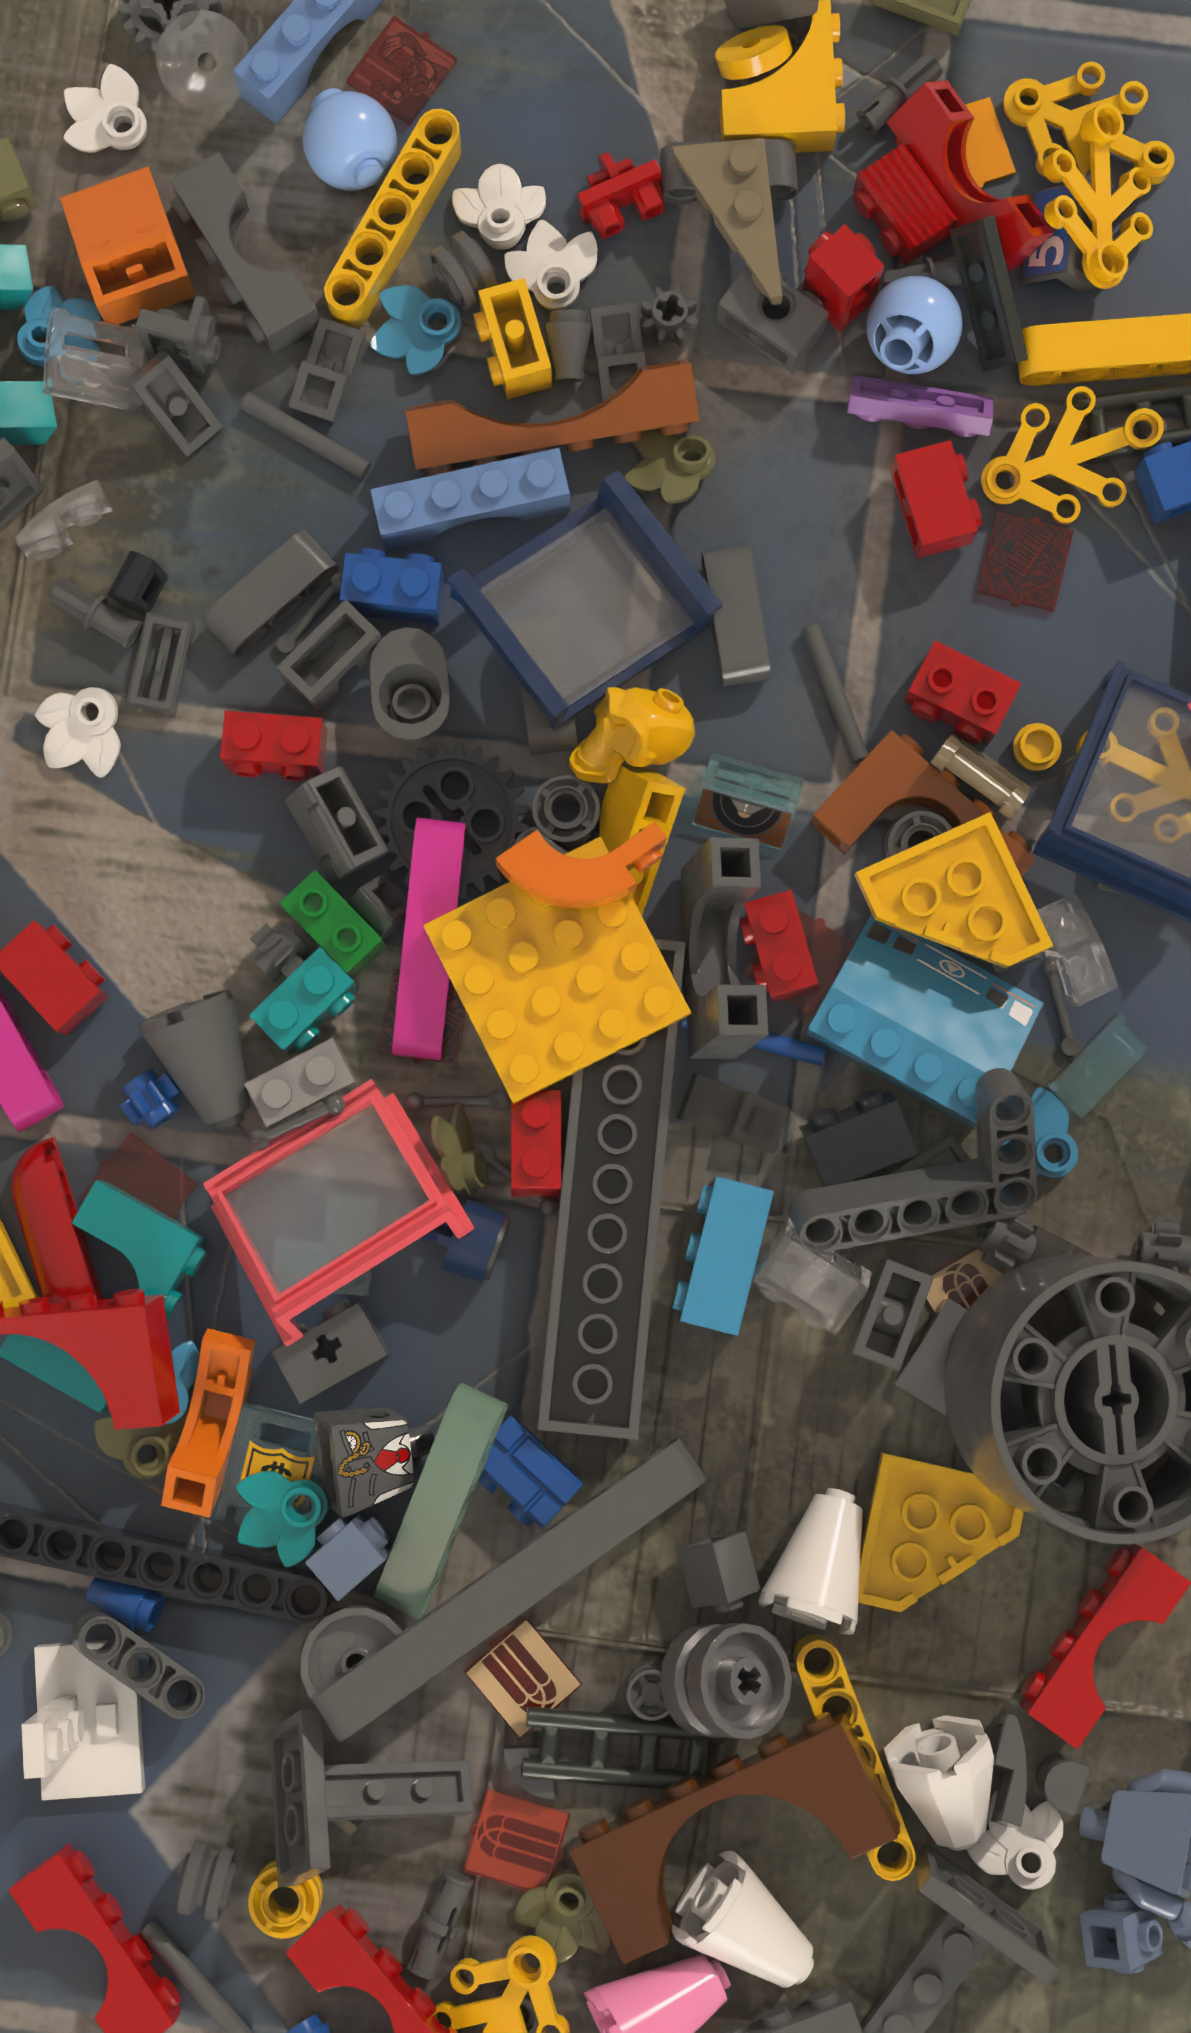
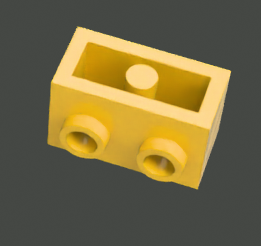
(515, 339)

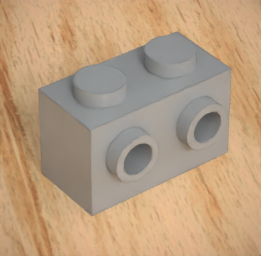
(302, 1084)

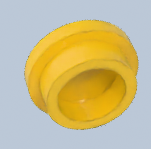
(1037, 747)

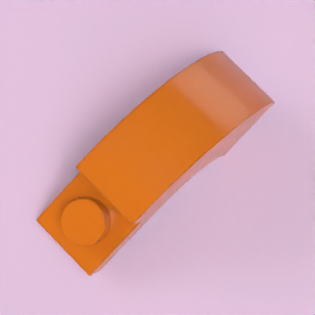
(579, 882)

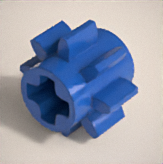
(151, 1099)

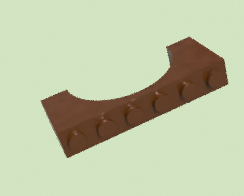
(815, 1770)

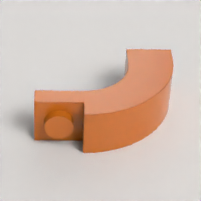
(204, 1448)

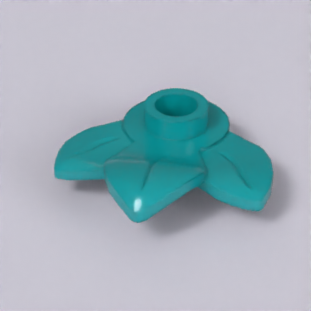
(276, 1517)

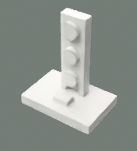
(84, 1728)

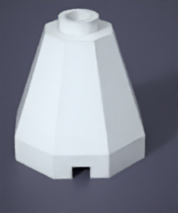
(945, 1777)

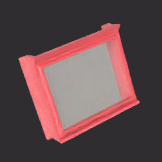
(331, 1203)

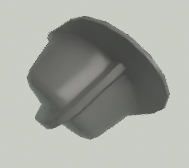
(409, 684)

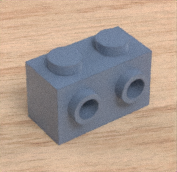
(349, 1553)

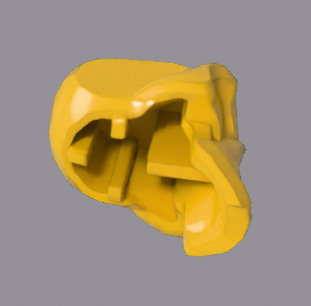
(636, 728)

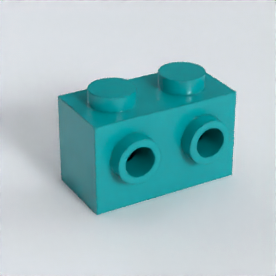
(305, 1002)

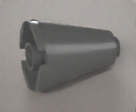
(203, 1055)

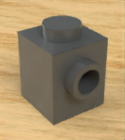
(719, 1571)

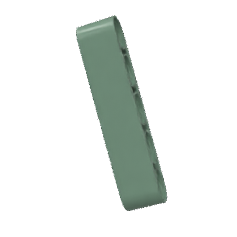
(440, 1500)

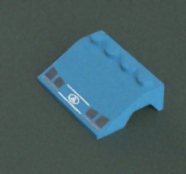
(922, 1018)

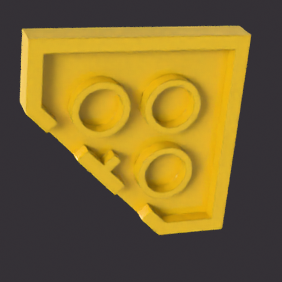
(959, 894)
(926, 1530)

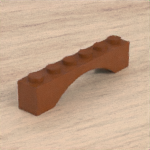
(651, 399)

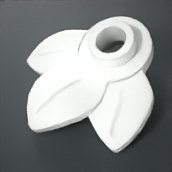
(103, 111)
(499, 201)
(551, 261)
(76, 736)
(1002, 1847)

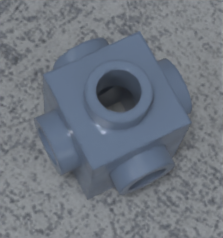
(1120, 1935)

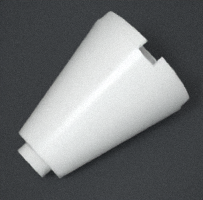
(820, 1566)
(742, 1924)

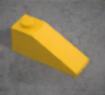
(631, 805)

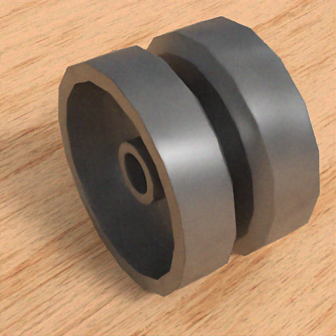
(339, 1635)
(726, 1680)

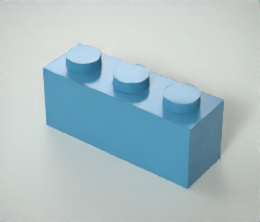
(723, 1255)

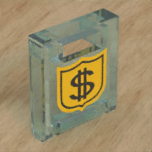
(254, 1455)

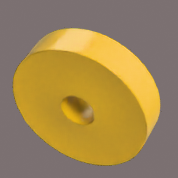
(753, 52)

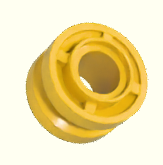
(278, 1920)

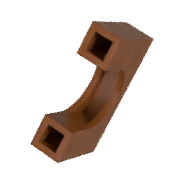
(899, 777)

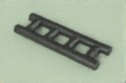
(1135, 400)
(601, 1726)

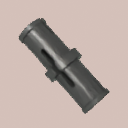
(439, 1924)

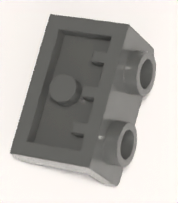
(189, 343)

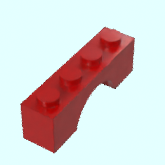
(935, 132)
(1135, 1590)
(65, 1896)
(341, 1954)

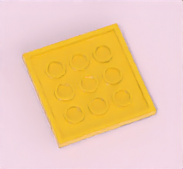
(554, 981)

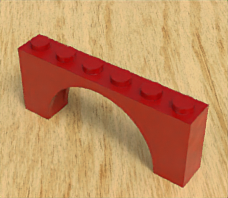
(117, 1342)

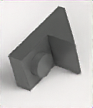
(174, 403)

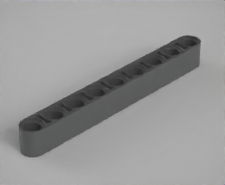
(507, 1590)

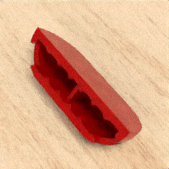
(45, 1217)

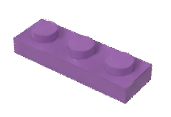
(920, 406)

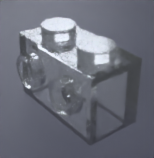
(816, 1284)

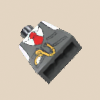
(367, 1455)

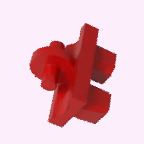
(617, 187)

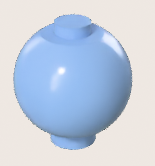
(349, 139)
(914, 325)

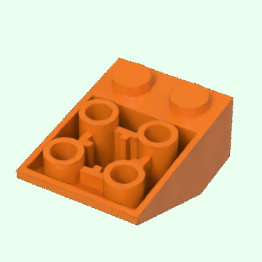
(127, 247)

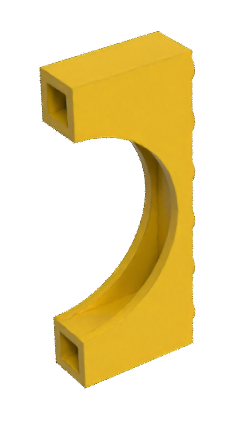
(796, 99)

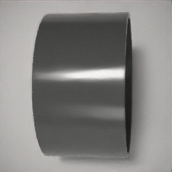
(1113, 1377)

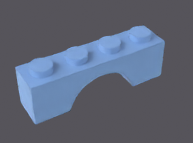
(281, 61)
(512, 487)

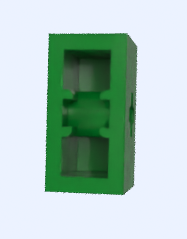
(333, 924)

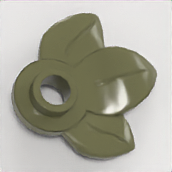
(671, 465)
(460, 1165)
(126, 1443)
(562, 1921)

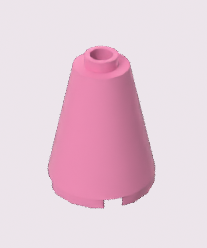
(661, 1999)

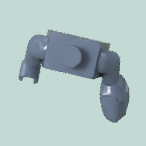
(1149, 1844)

